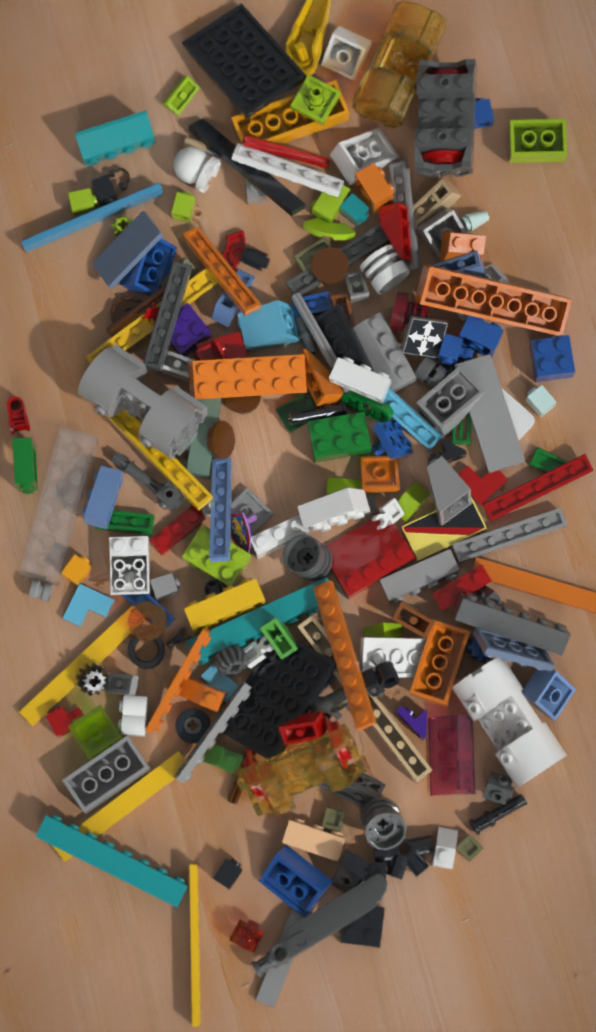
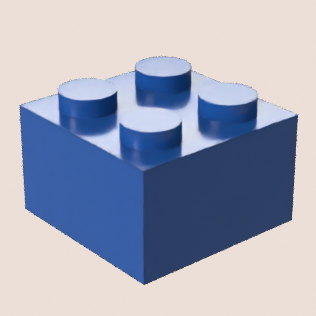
(481, 336)
(552, 358)

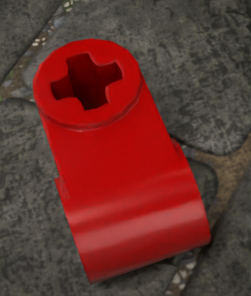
(18, 418)

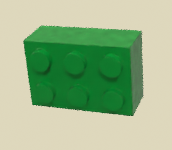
(339, 437)

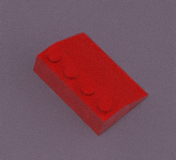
(368, 556)

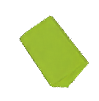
(180, 95)
(337, 484)

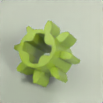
(119, 223)

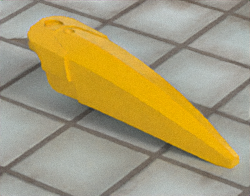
(308, 34)

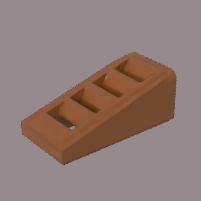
(333, 298)

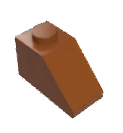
(413, 619)

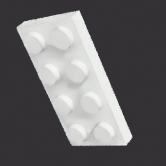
(403, 652)

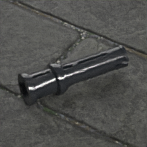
(315, 414)
(489, 818)

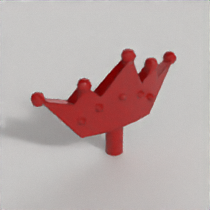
(151, 312)

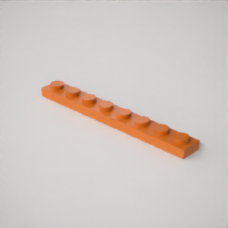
(344, 655)

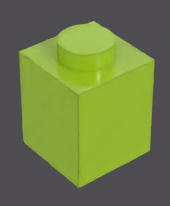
(82, 201)
(183, 206)

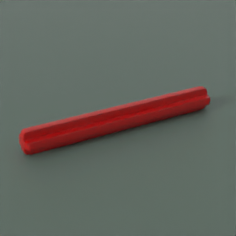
(285, 151)

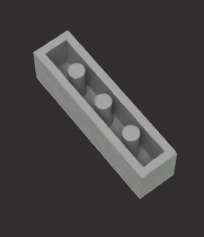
(418, 576)

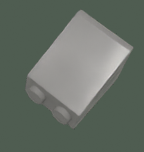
(448, 490)

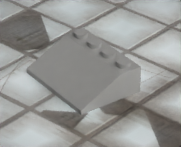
(384, 352)

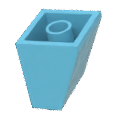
(269, 327)

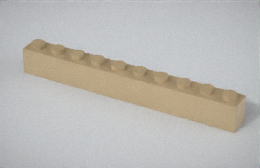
(386, 726)

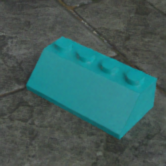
(115, 138)

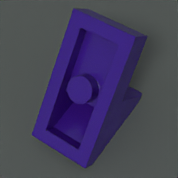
(418, 726)

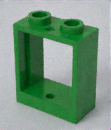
(25, 465)

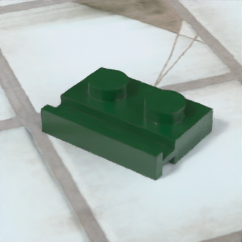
(300, 403)

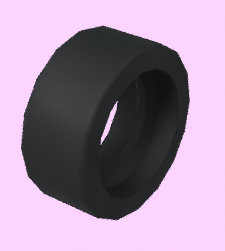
(146, 664)

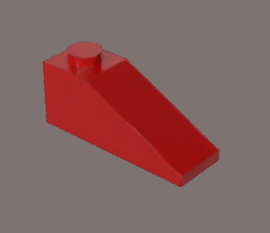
(395, 223)

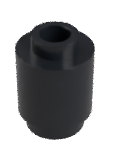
(255, 258)

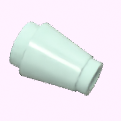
(474, 220)

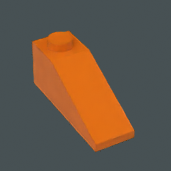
(318, 381)
(202, 693)

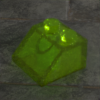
(95, 732)

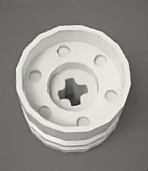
(386, 270)

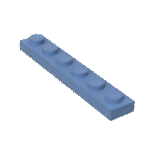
(220, 510)

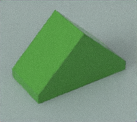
(279, 637)

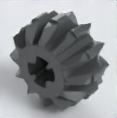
(231, 660)

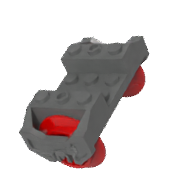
(445, 118)

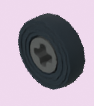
(185, 718)

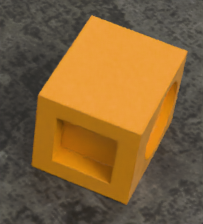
(77, 569)

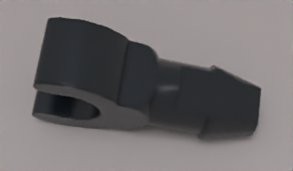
(178, 638)

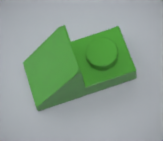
(223, 758)

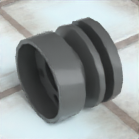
(307, 557)
(382, 823)

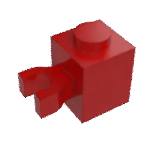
(60, 719)

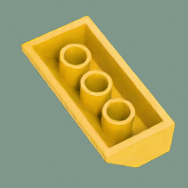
(225, 606)

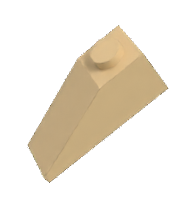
(439, 197)

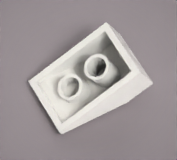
(361, 152)

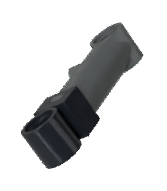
(375, 682)

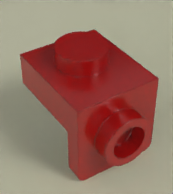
(211, 351)

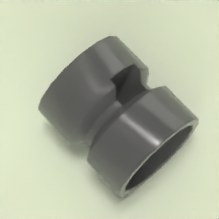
(426, 368)

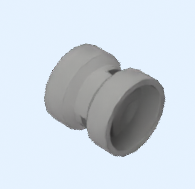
(39, 590)

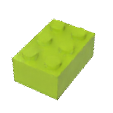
(537, 140)
(227, 571)

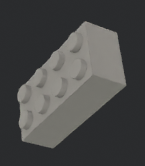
(106, 774)

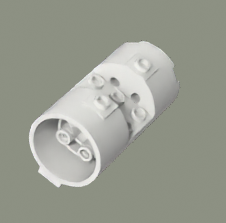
(521, 738)

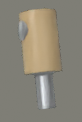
(196, 143)

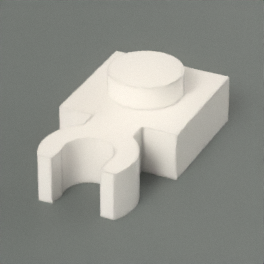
(389, 514)
(255, 651)

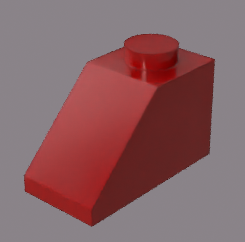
(303, 728)

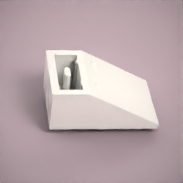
(129, 565)

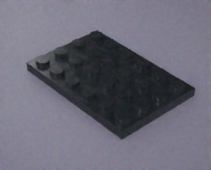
(244, 61)
(278, 694)

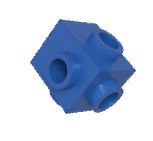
(476, 653)

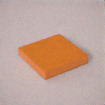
(379, 474)

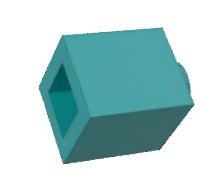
(354, 210)

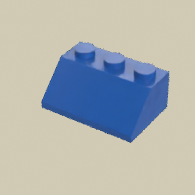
(151, 269)
(295, 881)

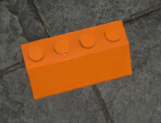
(440, 663)

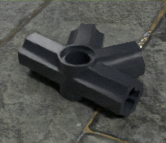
(412, 859)

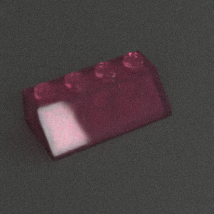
(451, 755)

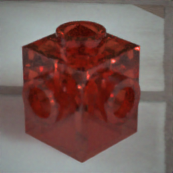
(247, 935)

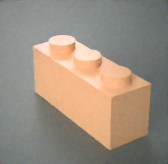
(314, 840)

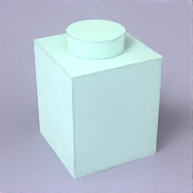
(540, 400)

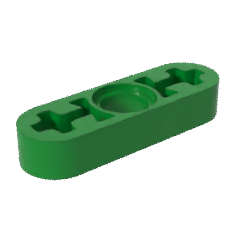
(378, 411)

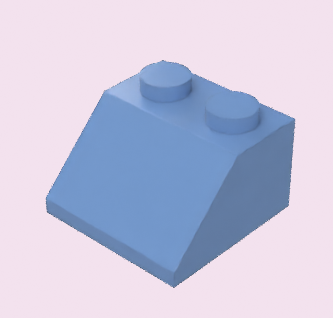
(548, 692)

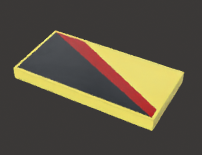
(429, 537)

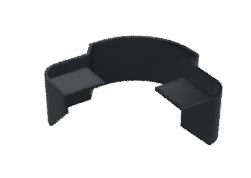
(112, 174)

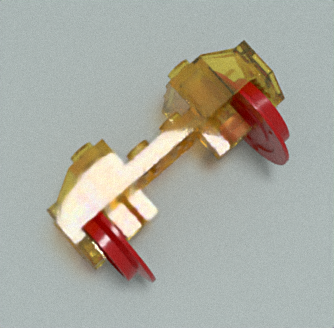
(300, 770)

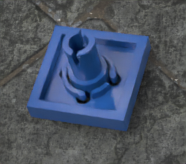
(391, 440)

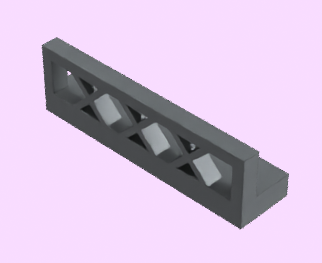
(359, 792)

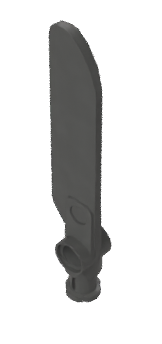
(325, 922)

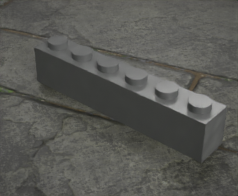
(511, 623)

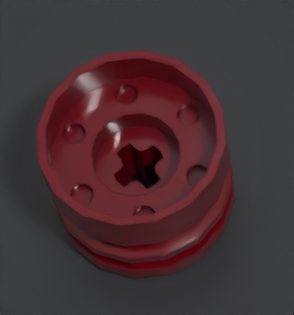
(404, 310)

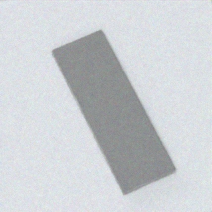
(492, 417)

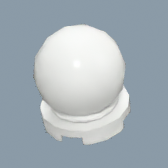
(194, 166)

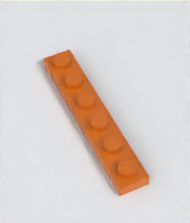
(221, 271)
(175, 688)

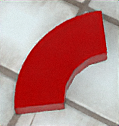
(234, 248)

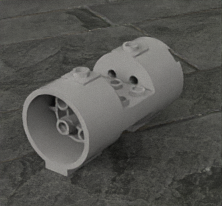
(167, 420)

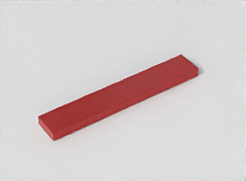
(537, 487)

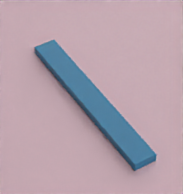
(92, 217)

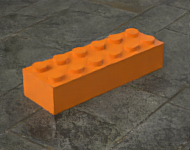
(247, 376)

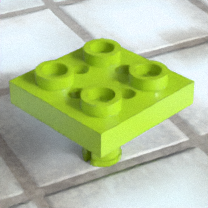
(313, 88)

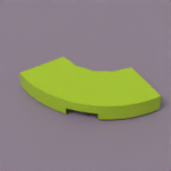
(338, 231)

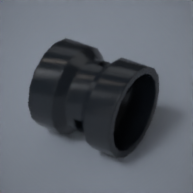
(213, 586)

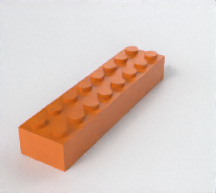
(492, 300)

